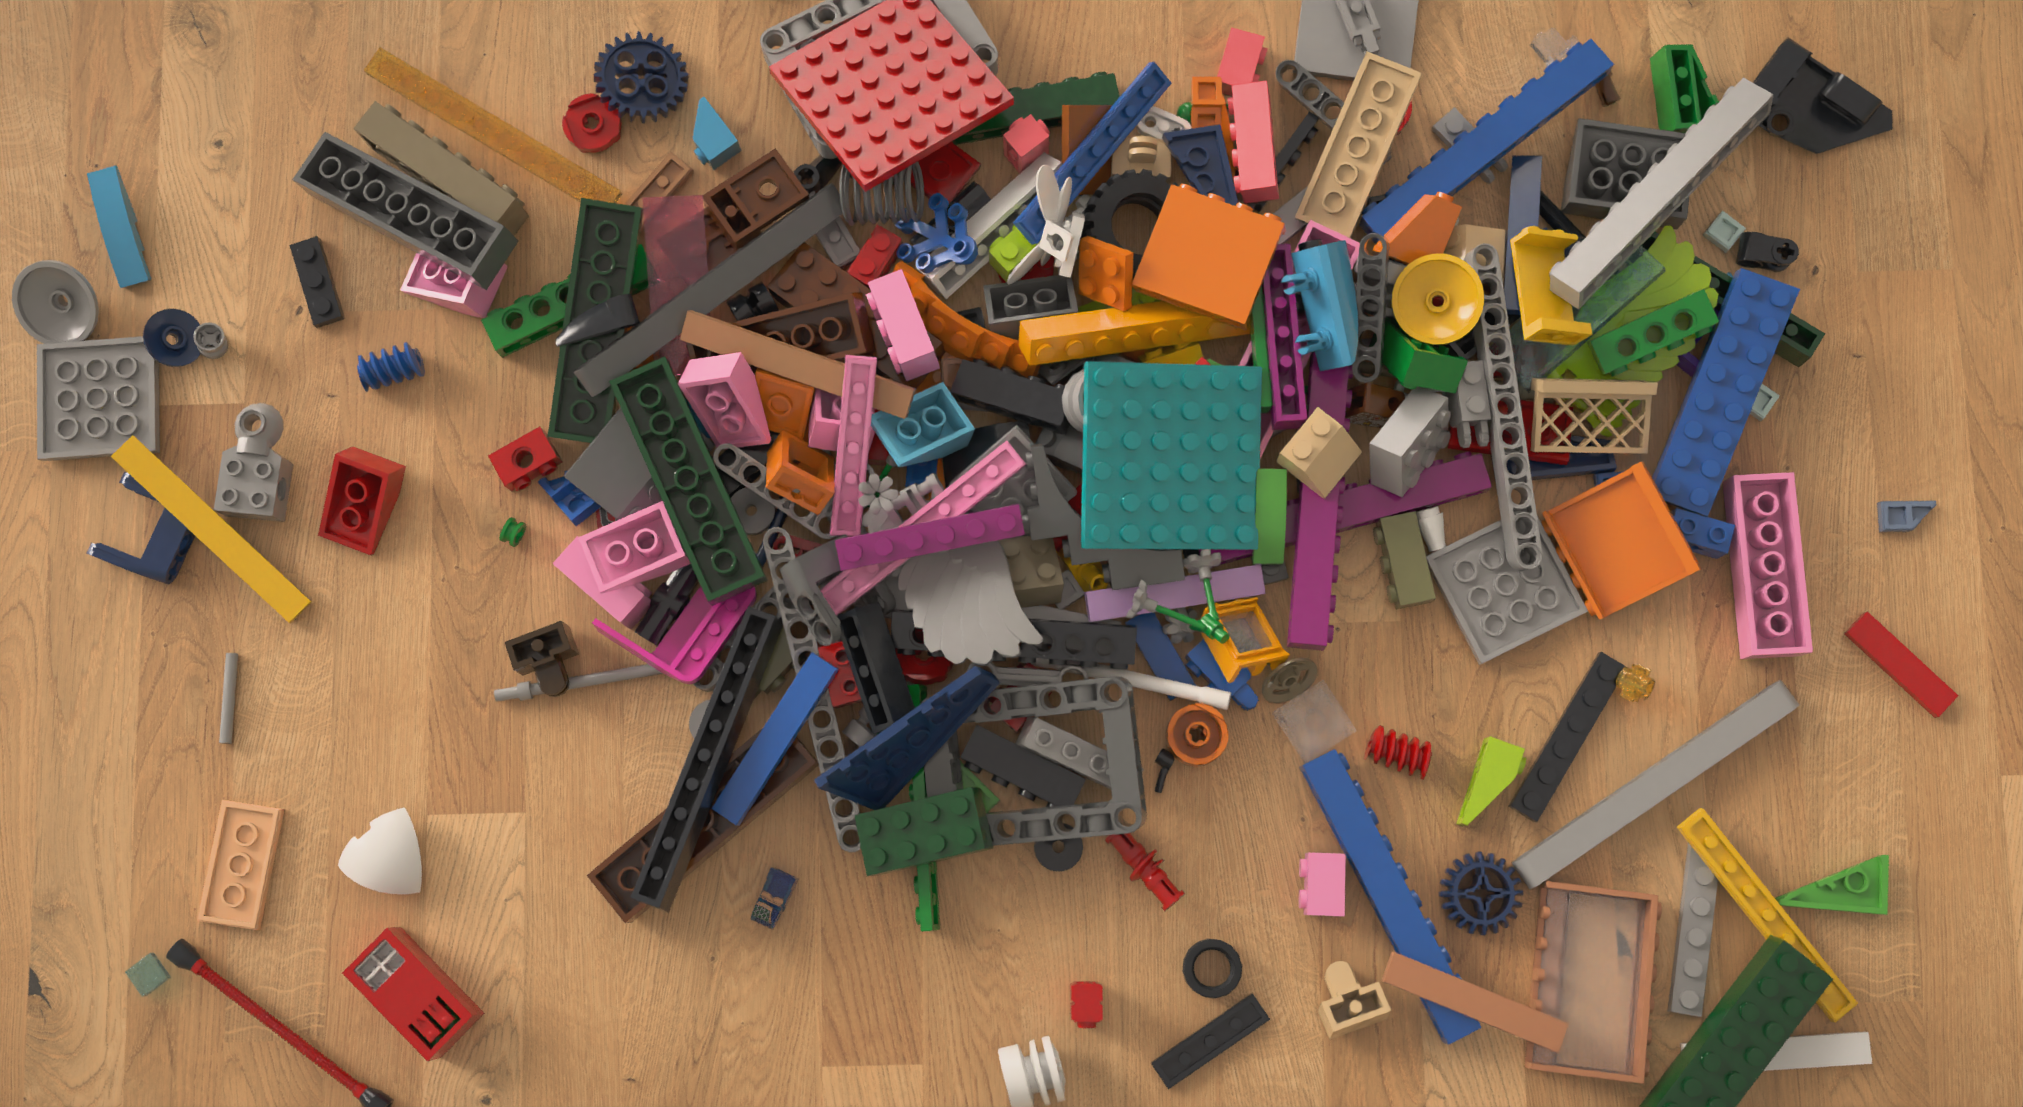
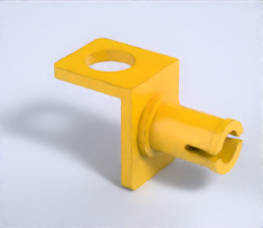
(1087, 575)

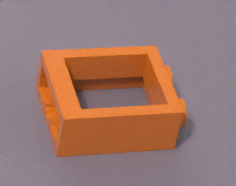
(811, 475)

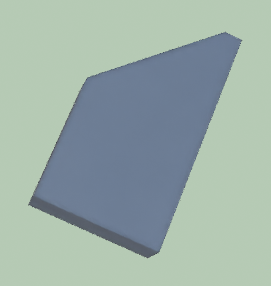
(1902, 515)

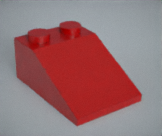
(360, 499)

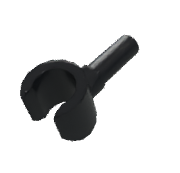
(1165, 760)

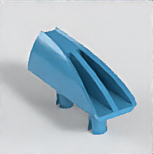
(1329, 303)

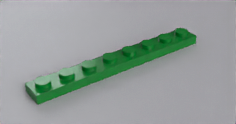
(926, 879)

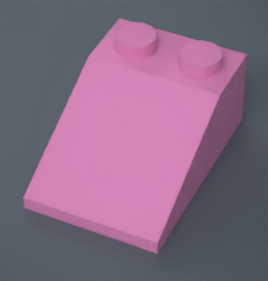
(443, 287)
(726, 399)
(825, 421)
(634, 549)

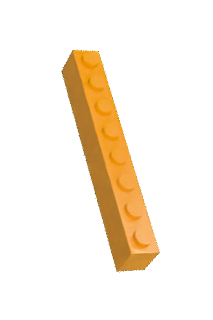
(1116, 332)

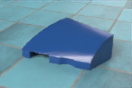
(569, 499)

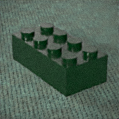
(923, 831)

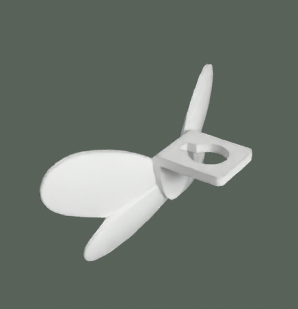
(1053, 207)

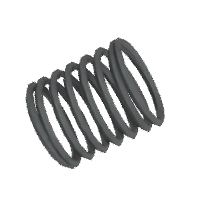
(903, 176)

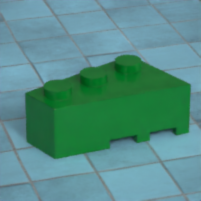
(1680, 88)
(1419, 362)

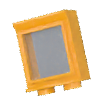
(1250, 640)

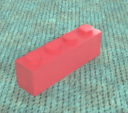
(1254, 141)

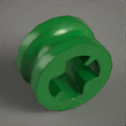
(512, 532)

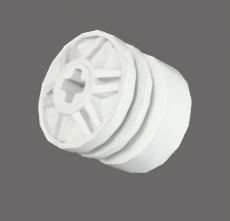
(1032, 1073)

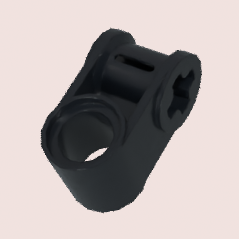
(1761, 250)

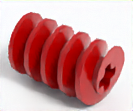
(1399, 751)

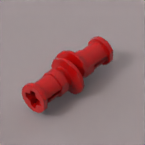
(1146, 869)

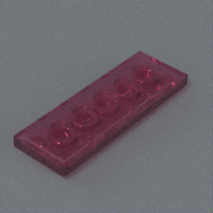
(674, 258)

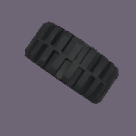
(1121, 190)

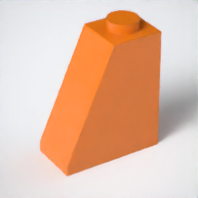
(1422, 229)

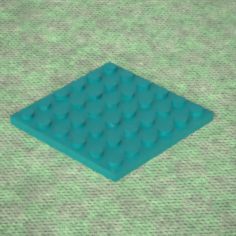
(1170, 456)

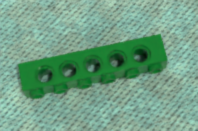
(538, 327)

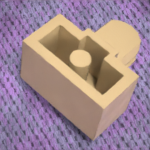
(1140, 154)
(1350, 1004)

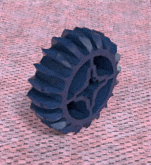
(1507, 893)

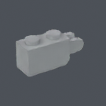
(1470, 405)

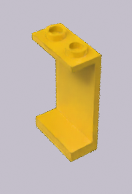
(1542, 312)

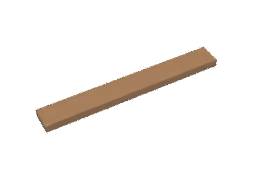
(789, 361)

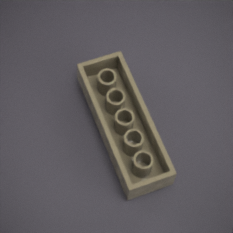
(437, 167)

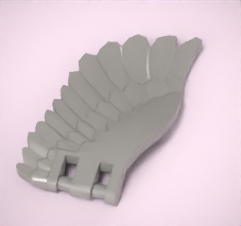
(958, 594)

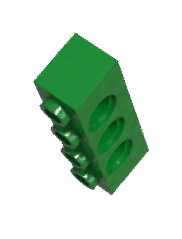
(1694, 306)

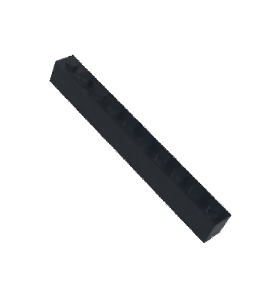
(707, 760)

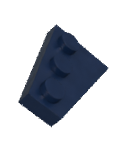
(1203, 160)

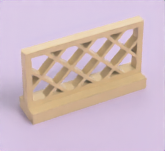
(1592, 389)

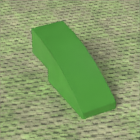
(1270, 516)

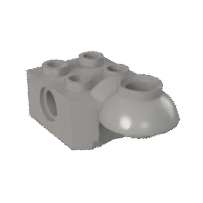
(252, 475)

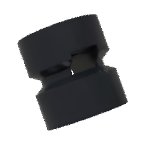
(754, 304)

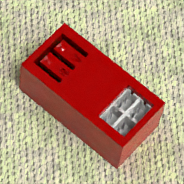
(413, 993)

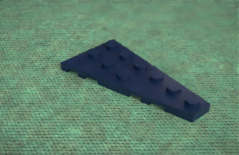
(895, 755)

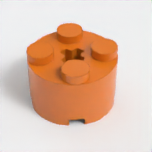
(1213, 730)

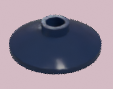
(180, 326)

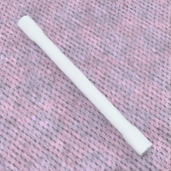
(1204, 695)

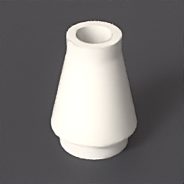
(1432, 527)

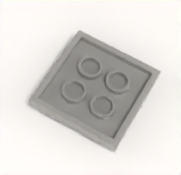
(1017, 488)

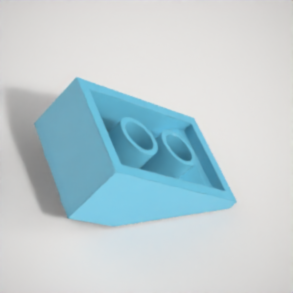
(931, 430)

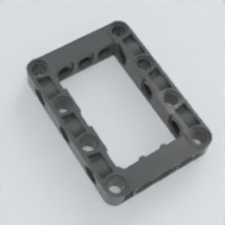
(1124, 761)

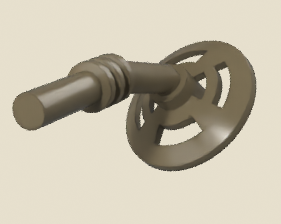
(1288, 676)

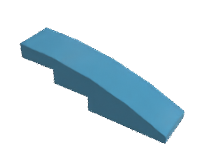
(118, 226)

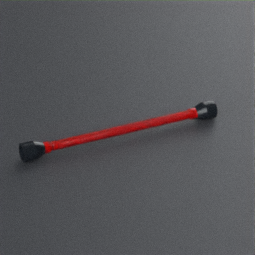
(186, 957)

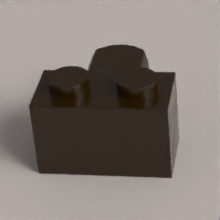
(544, 653)

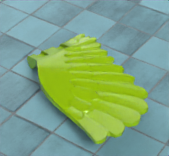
(1678, 281)

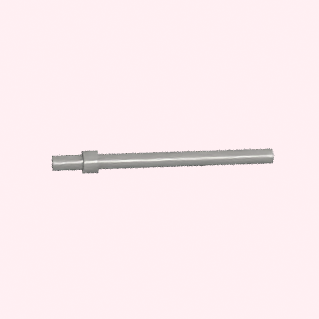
(527, 690)

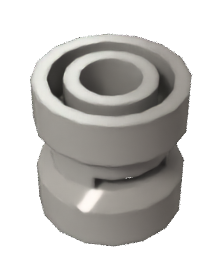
(208, 334)

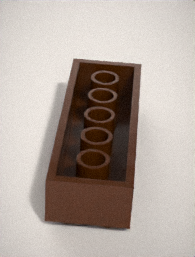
(812, 278)
(824, 327)

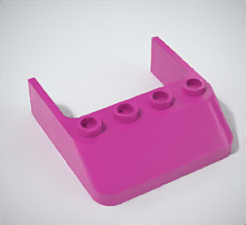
(693, 638)

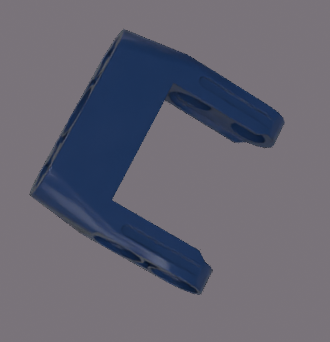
(164, 550)

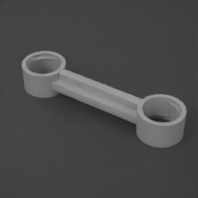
(1029, 676)

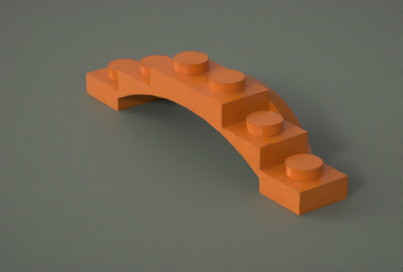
(1211, 109)
(959, 334)

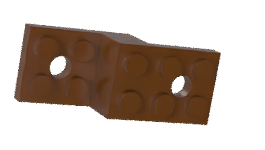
(739, 211)

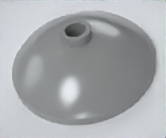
(41, 303)

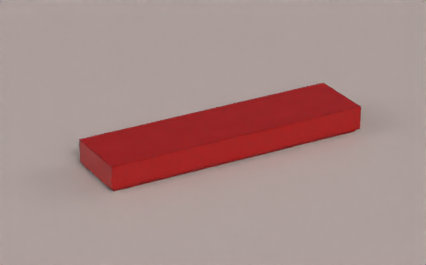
(1901, 664)

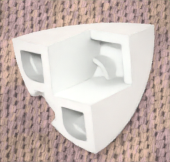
(385, 856)

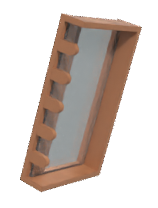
(1598, 977)

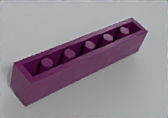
(1281, 333)
(929, 537)

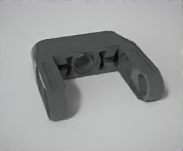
(802, 581)

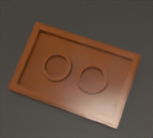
(1076, 125)

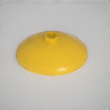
(1433, 277)

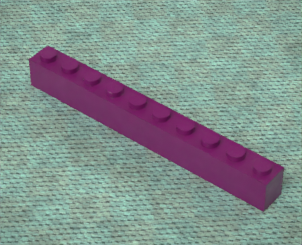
(1369, 503)
(1316, 526)

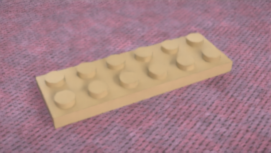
(1358, 144)

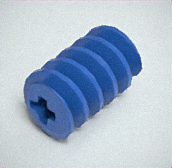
(390, 367)

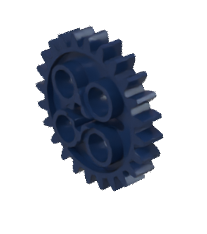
(640, 53)

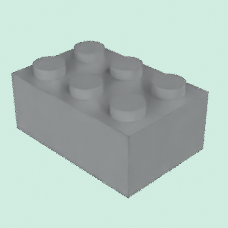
(1409, 441)

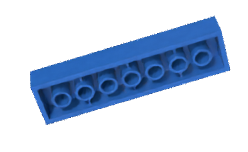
(1723, 390)

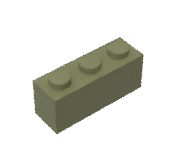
(1404, 560)

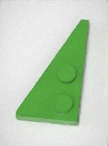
(1854, 889)

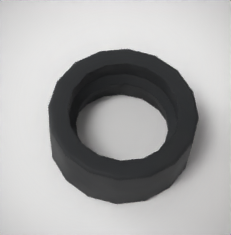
(1235, 968)

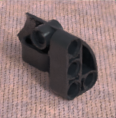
(1819, 104)

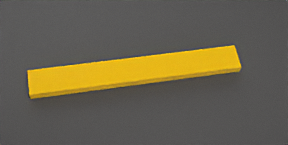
(211, 529)
(1759, 903)

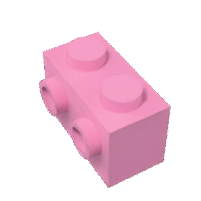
(1323, 884)

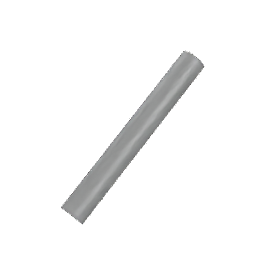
(228, 698)

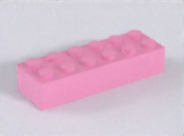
(1767, 566)

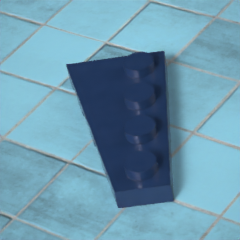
(1578, 463)

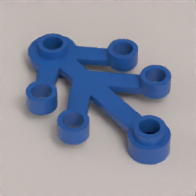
(960, 250)

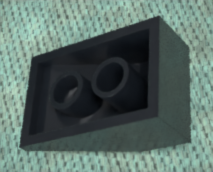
(979, 443)

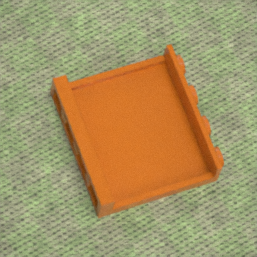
(1208, 255)
(1620, 541)

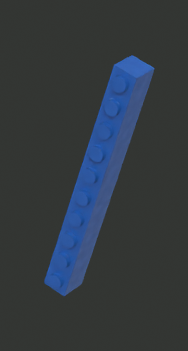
(1493, 135)
(1382, 879)

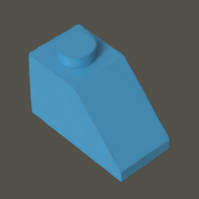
(712, 137)

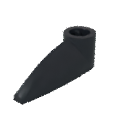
(820, 171)
(601, 319)

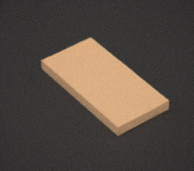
(240, 865)

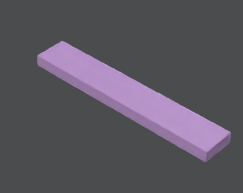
(1225, 585)

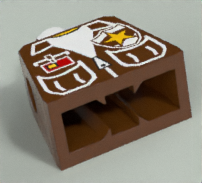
(1373, 404)

